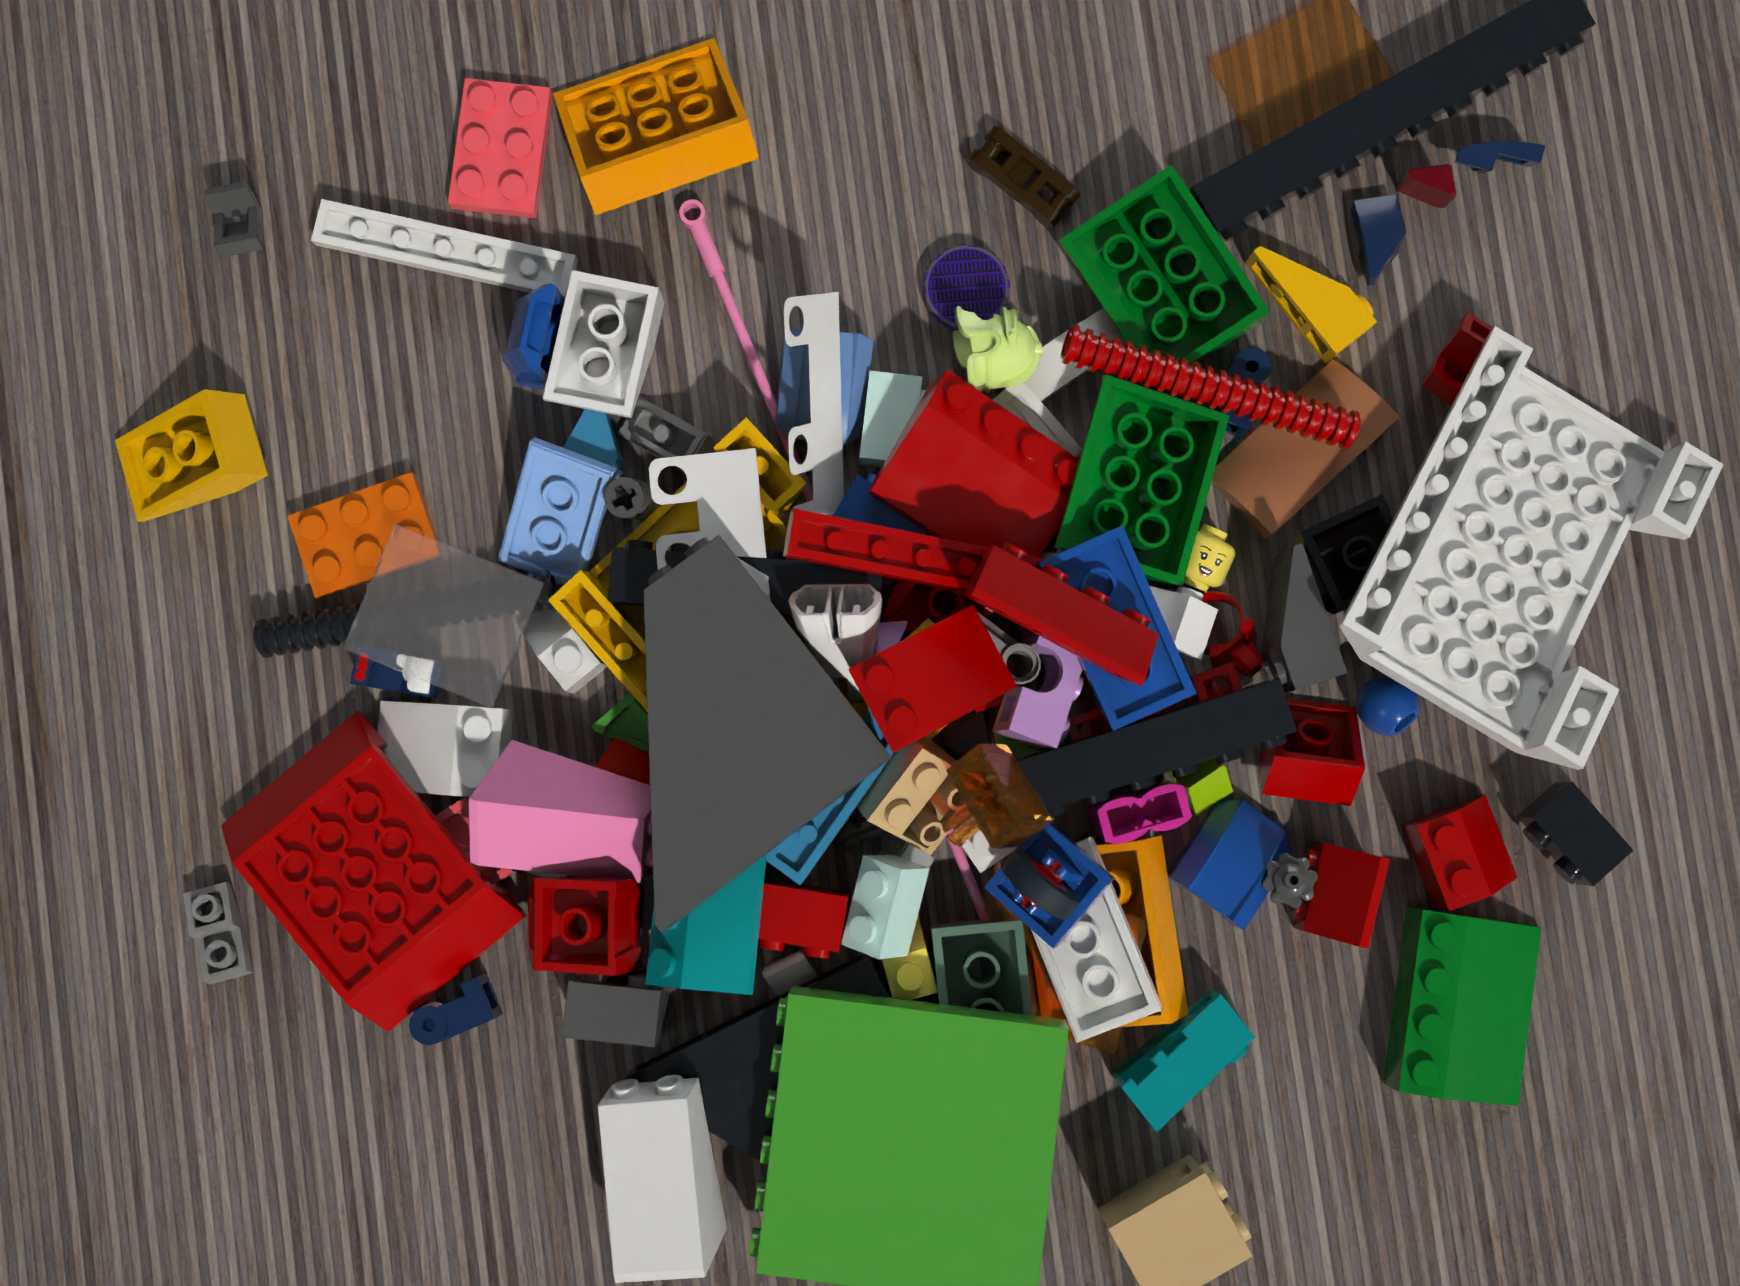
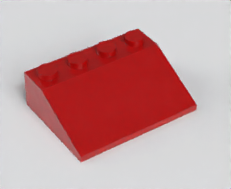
(976, 471)

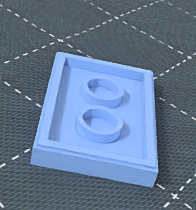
(556, 511)

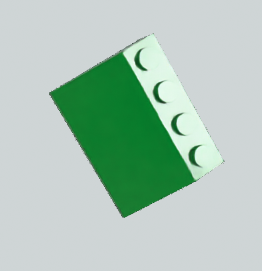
(1165, 272)
(1144, 469)
(1461, 1007)

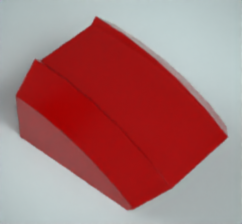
(584, 925)

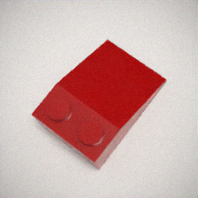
(932, 678)

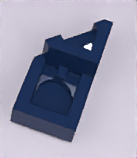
(1483, 155)

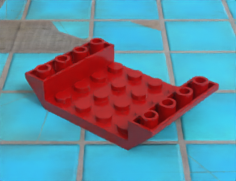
(366, 876)

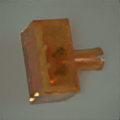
(996, 799)

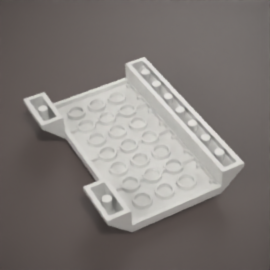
(1509, 551)

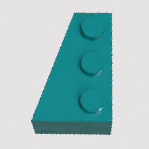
(1183, 1059)

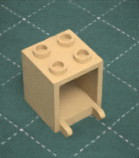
(1177, 1227)

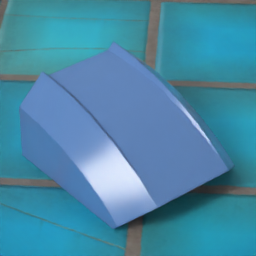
(794, 384)

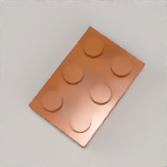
(348, 534)

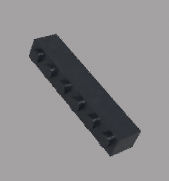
(638, 562)
(1159, 745)

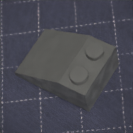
(1297, 630)

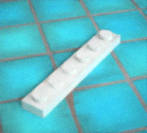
(440, 248)

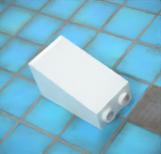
(659, 1180)

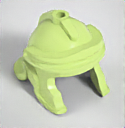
(996, 350)

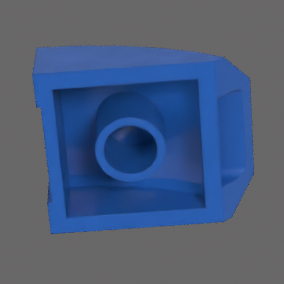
(534, 336)
(1229, 859)

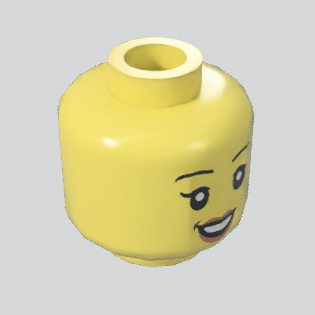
(1209, 559)

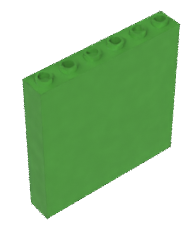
(908, 1142)

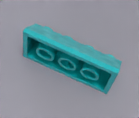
(715, 942)

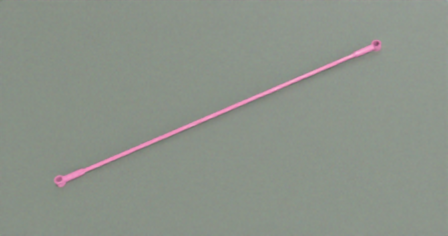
(716, 269)

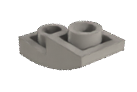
(219, 932)

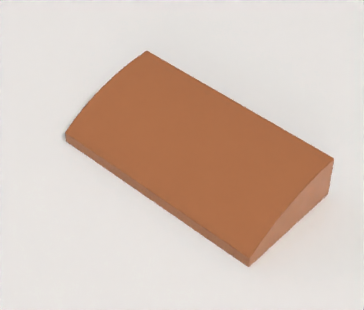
(1281, 471)

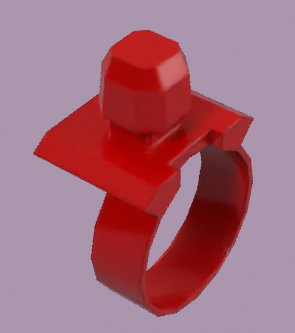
(1240, 649)

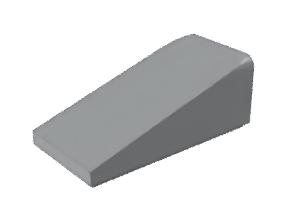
(664, 433)

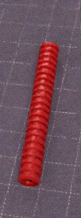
(1211, 387)

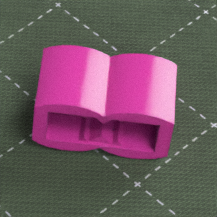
(1134, 813)

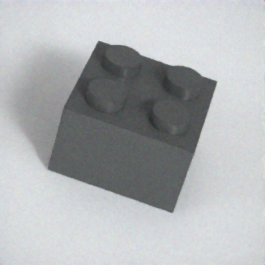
(615, 1009)

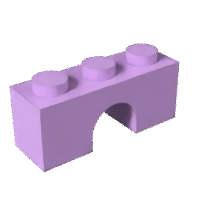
(1041, 715)

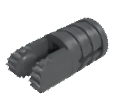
(631, 489)

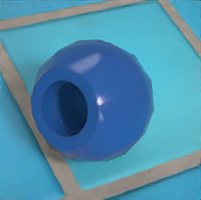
(1387, 706)

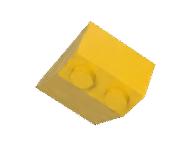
(191, 454)

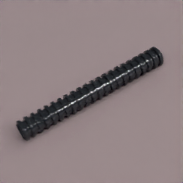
(334, 625)

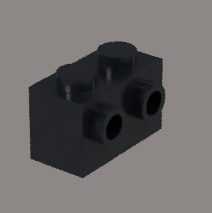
(1573, 834)

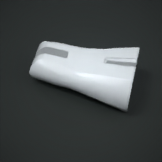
(838, 627)

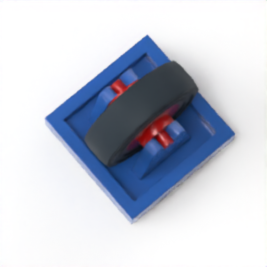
(1049, 884)

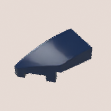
(1379, 231)

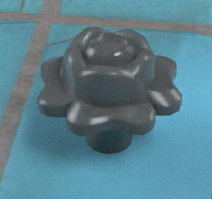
(1289, 880)

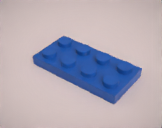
(1113, 569)

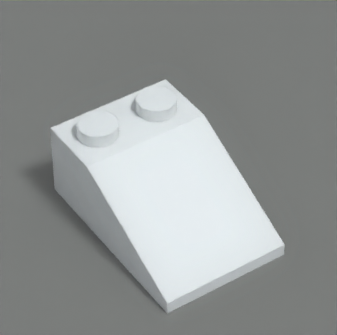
(603, 344)
(443, 745)

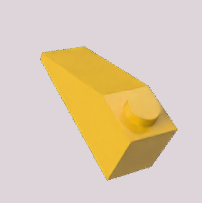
(1318, 306)

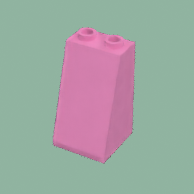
(560, 817)

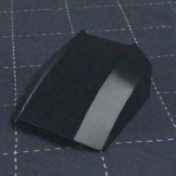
(1344, 549)

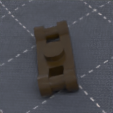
(1023, 177)

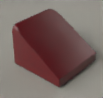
(1429, 184)

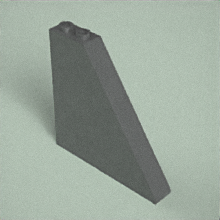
(738, 729)

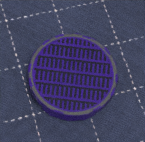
(968, 279)

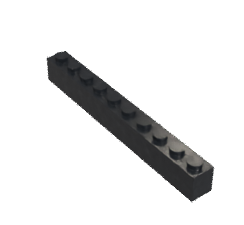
(1389, 111)

